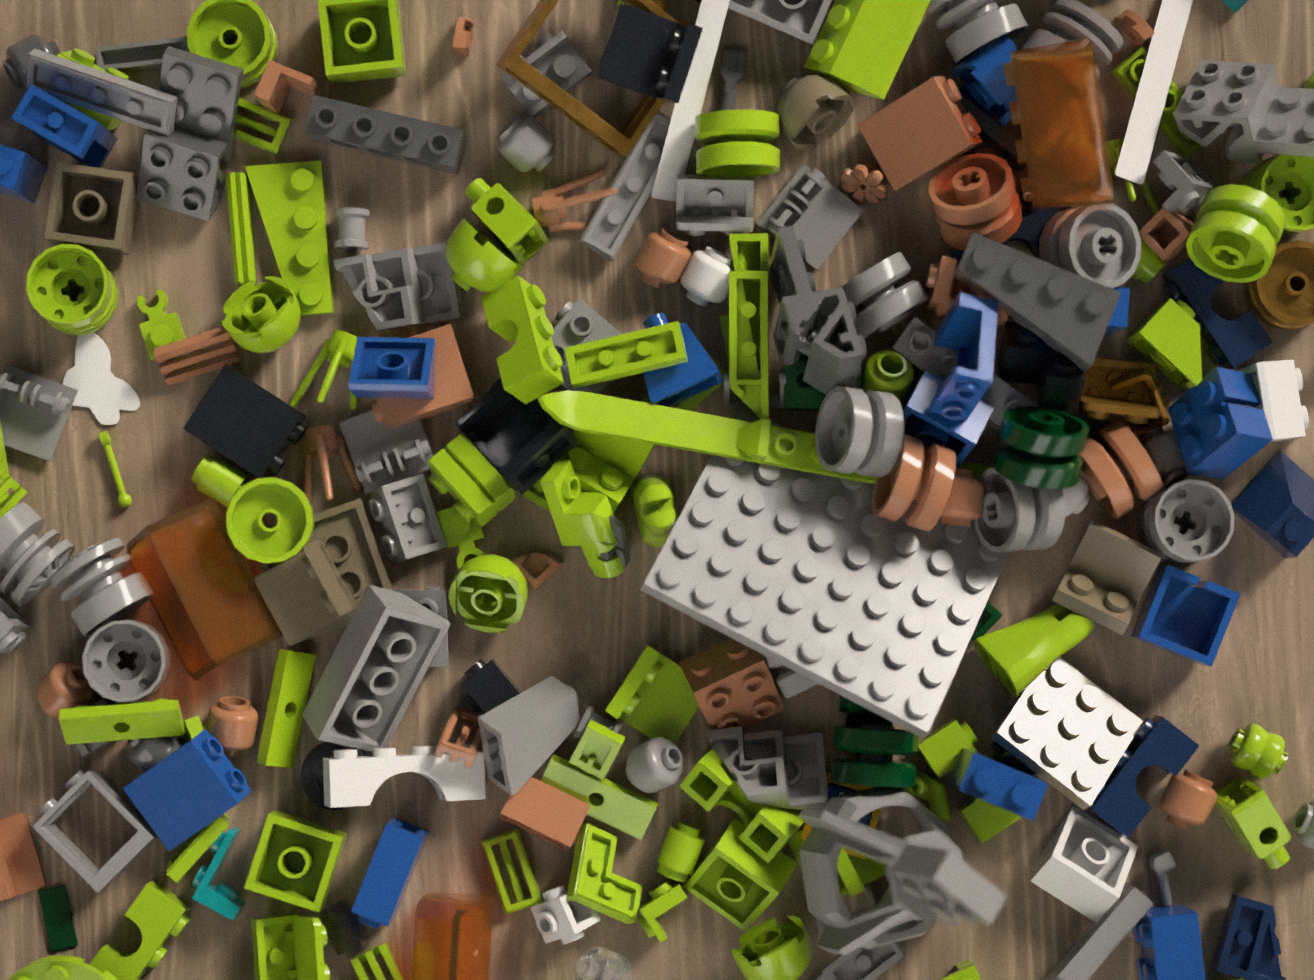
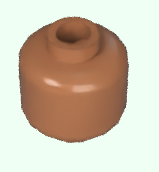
(662, 258)
(964, 500)
(63, 688)
(233, 724)
(1188, 799)

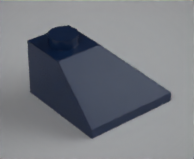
(1279, 505)

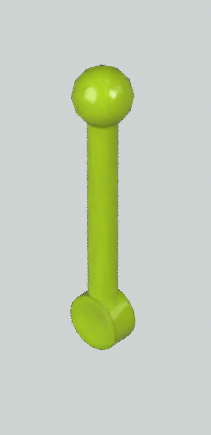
(124, 500)

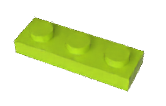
(626, 354)

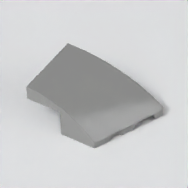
(404, 286)
(775, 768)

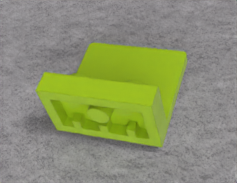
(607, 464)
(655, 697)

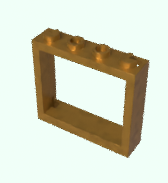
(617, 142)

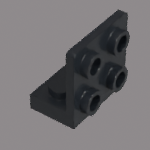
(648, 53)

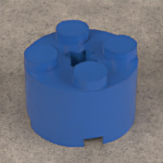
(985, 78)

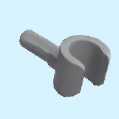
(1161, 863)

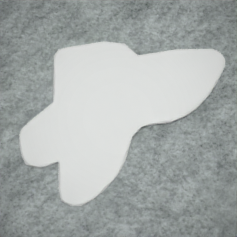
(96, 383)

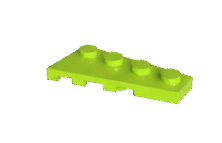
(296, 223)

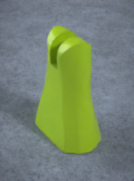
(654, 508)
(1030, 646)

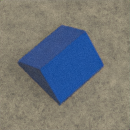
(393, 368)

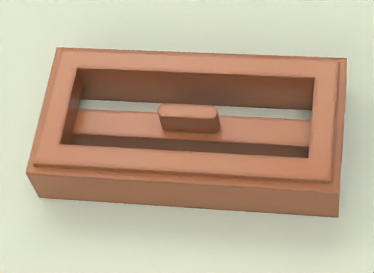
(199, 359)
(458, 750)

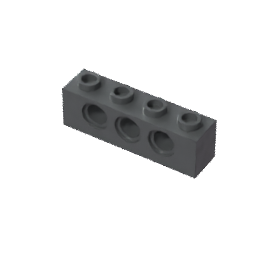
(385, 134)

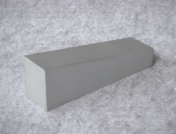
(137, 55)

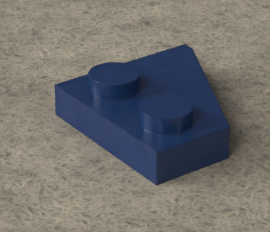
(1248, 941)

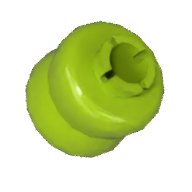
(1257, 751)

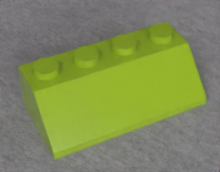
(866, 43)

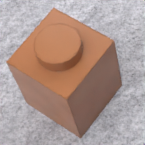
(1167, 234)

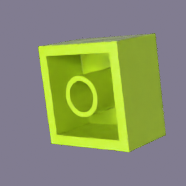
(361, 40)
(296, 861)

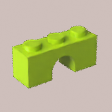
(532, 362)
(941, 753)
(766, 826)
(158, 916)

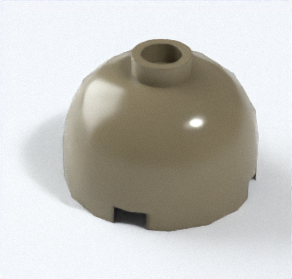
(812, 107)

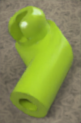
(933, 792)

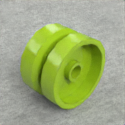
(219, 21)
(737, 143)
(1236, 233)
(258, 499)

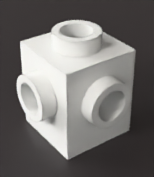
(562, 917)

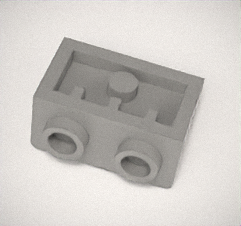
(556, 61)
(1188, 178)
(406, 519)

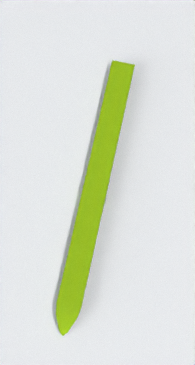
(696, 432)

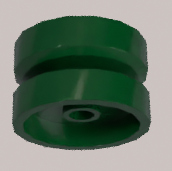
(1041, 447)
(874, 755)

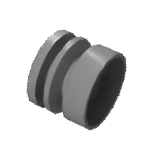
(1077, 21)
(976, 23)
(1202, 510)
(27, 557)
(101, 586)
(104, 658)

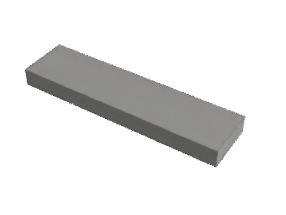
(102, 92)
(633, 188)

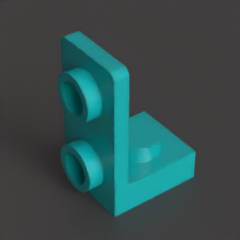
(221, 898)

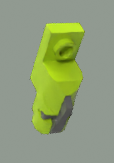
(586, 521)

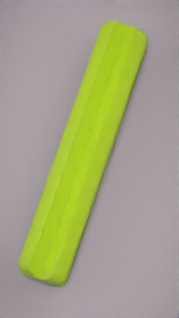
(240, 228)

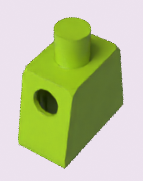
(506, 220)
(1254, 821)

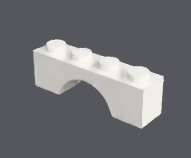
(355, 779)

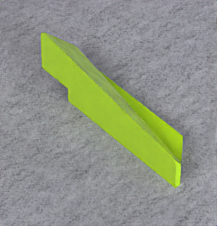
(749, 321)

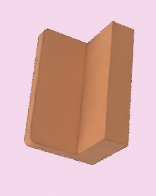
(278, 81)
(545, 813)
(19, 858)

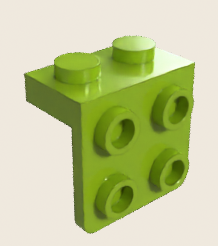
(289, 948)

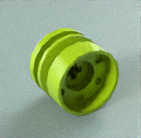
(1288, 174)
(54, 278)

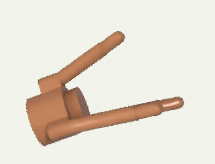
(552, 207)
(322, 446)

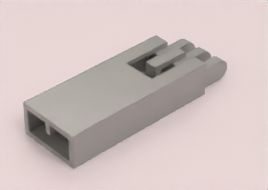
(1101, 937)

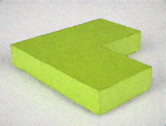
(593, 881)

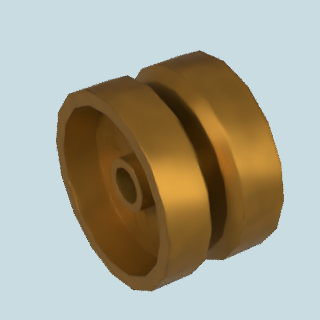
(1274, 299)

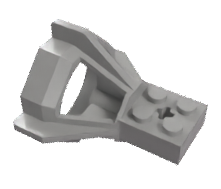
(923, 873)

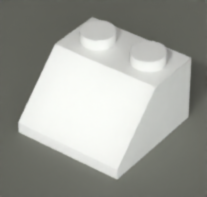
(1278, 391)
(1085, 864)

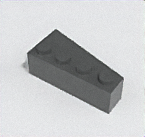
(1046, 299)

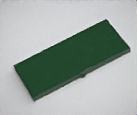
(58, 917)

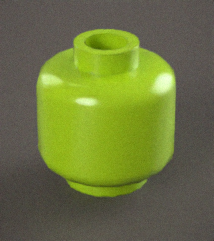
(888, 373)

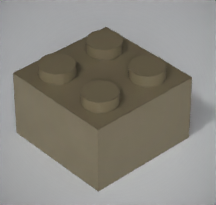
(92, 208)

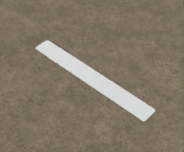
(1153, 90)
(682, 122)

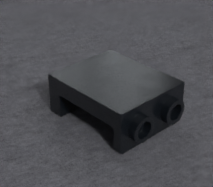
(246, 423)
(515, 436)

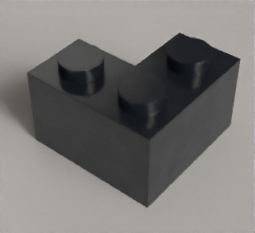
(1030, 360)

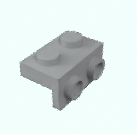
(714, 204)

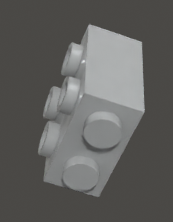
(577, 326)

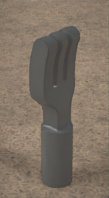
(731, 72)

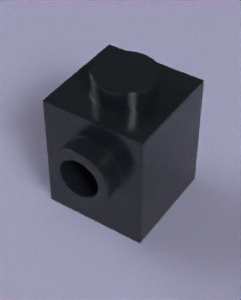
(488, 686)

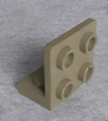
(1107, 577)
(305, 593)

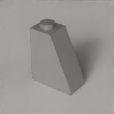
(527, 731)

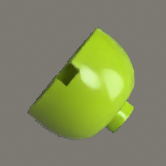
(478, 259)
(262, 315)
(489, 593)
(774, 950)

